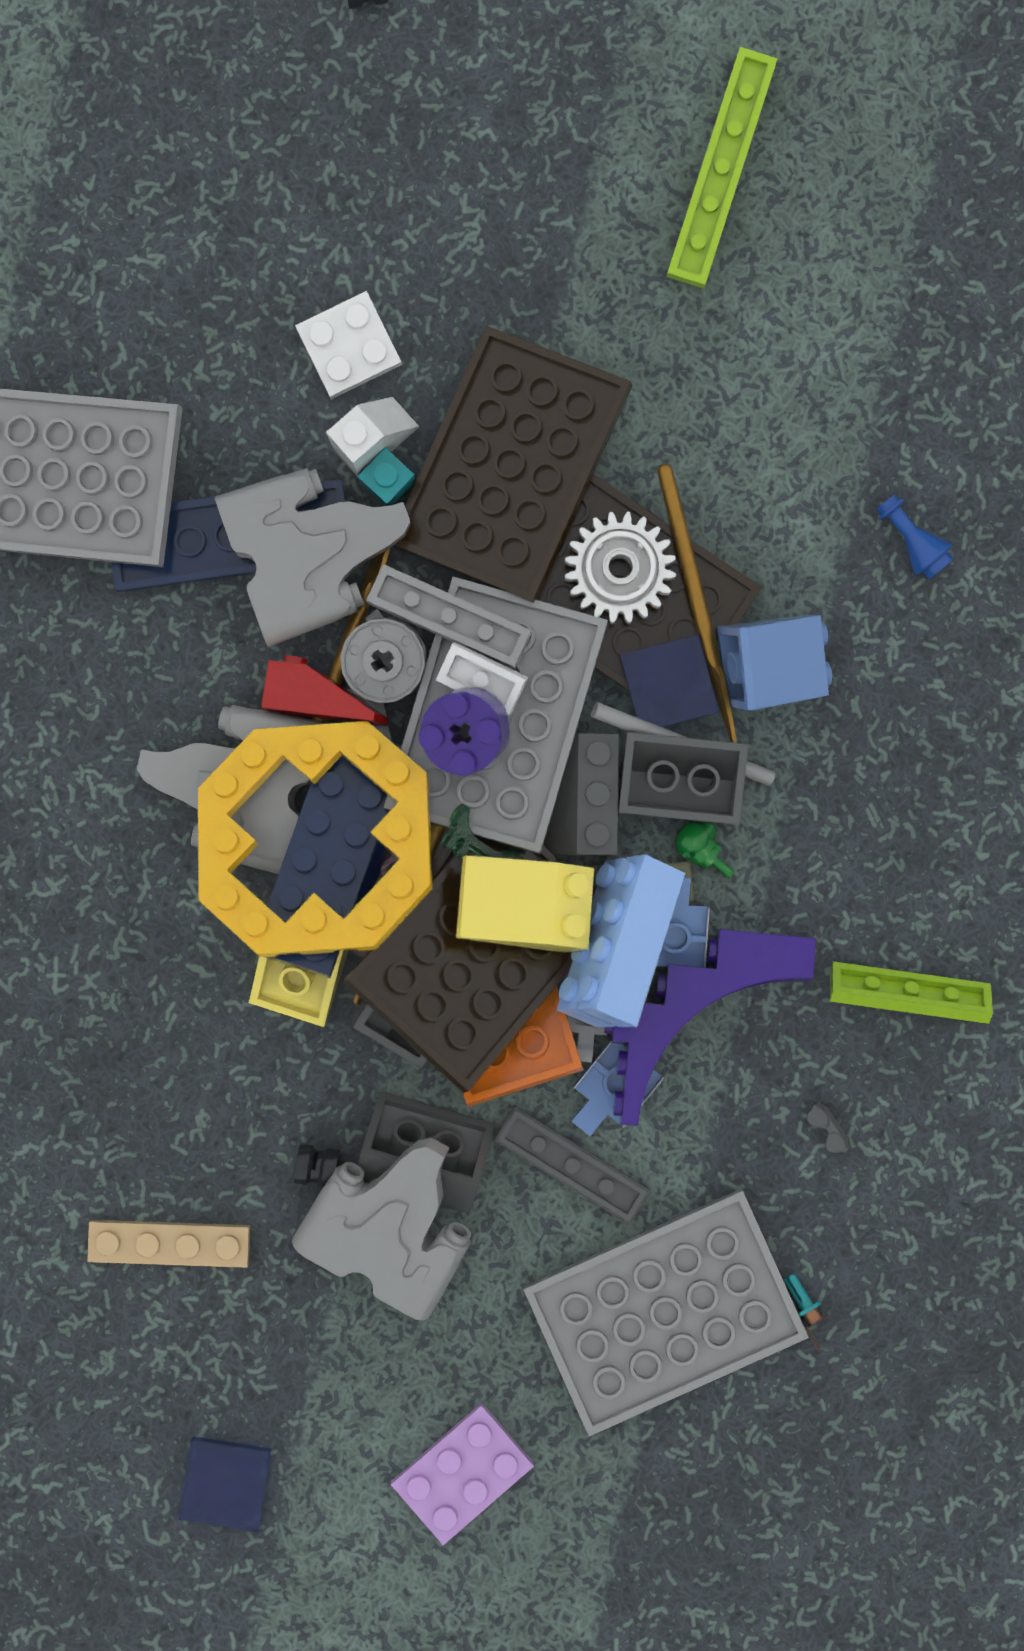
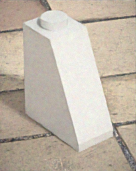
(369, 430)

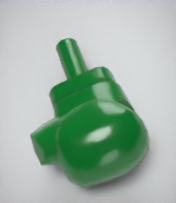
(697, 845)

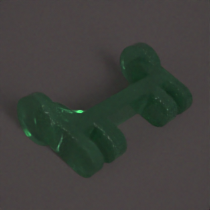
(461, 835)

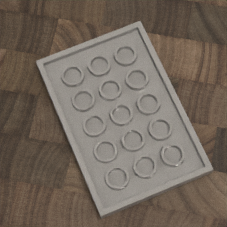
(86, 476)
(519, 789)
(665, 1312)

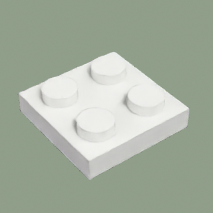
(348, 345)

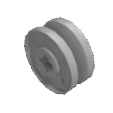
(360, 659)

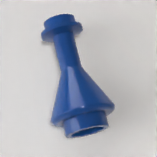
(925, 550)

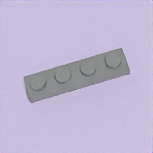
(448, 616)

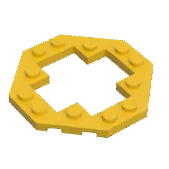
(314, 925)

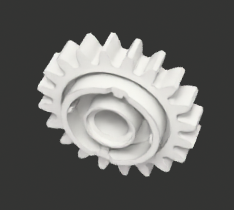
(626, 543)

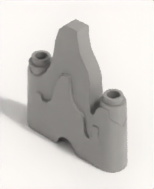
(304, 553)
(267, 814)
(384, 1230)

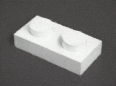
(473, 670)

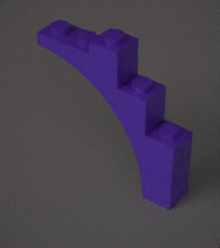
(738, 963)

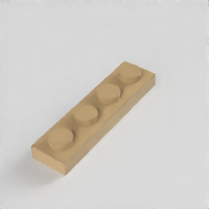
(168, 1243)

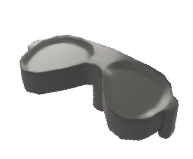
(821, 1117)

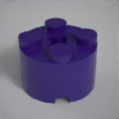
(442, 737)

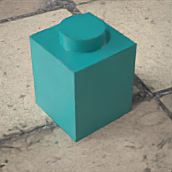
(387, 478)

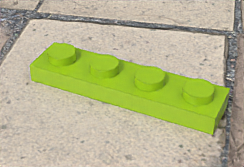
(911, 992)

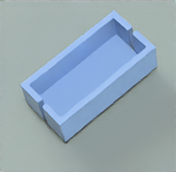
(625, 942)

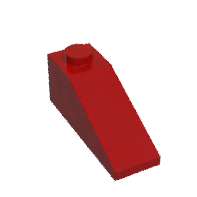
(307, 692)

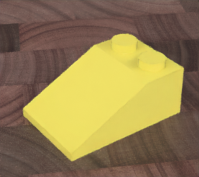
(525, 903)
(296, 990)

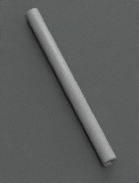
(634, 724)

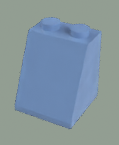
(774, 661)

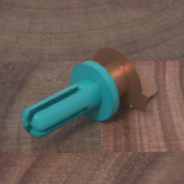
(808, 1308)

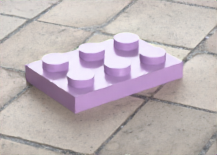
(462, 1473)

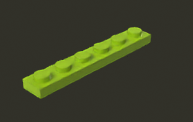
(721, 167)

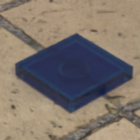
(670, 682)
(225, 1484)

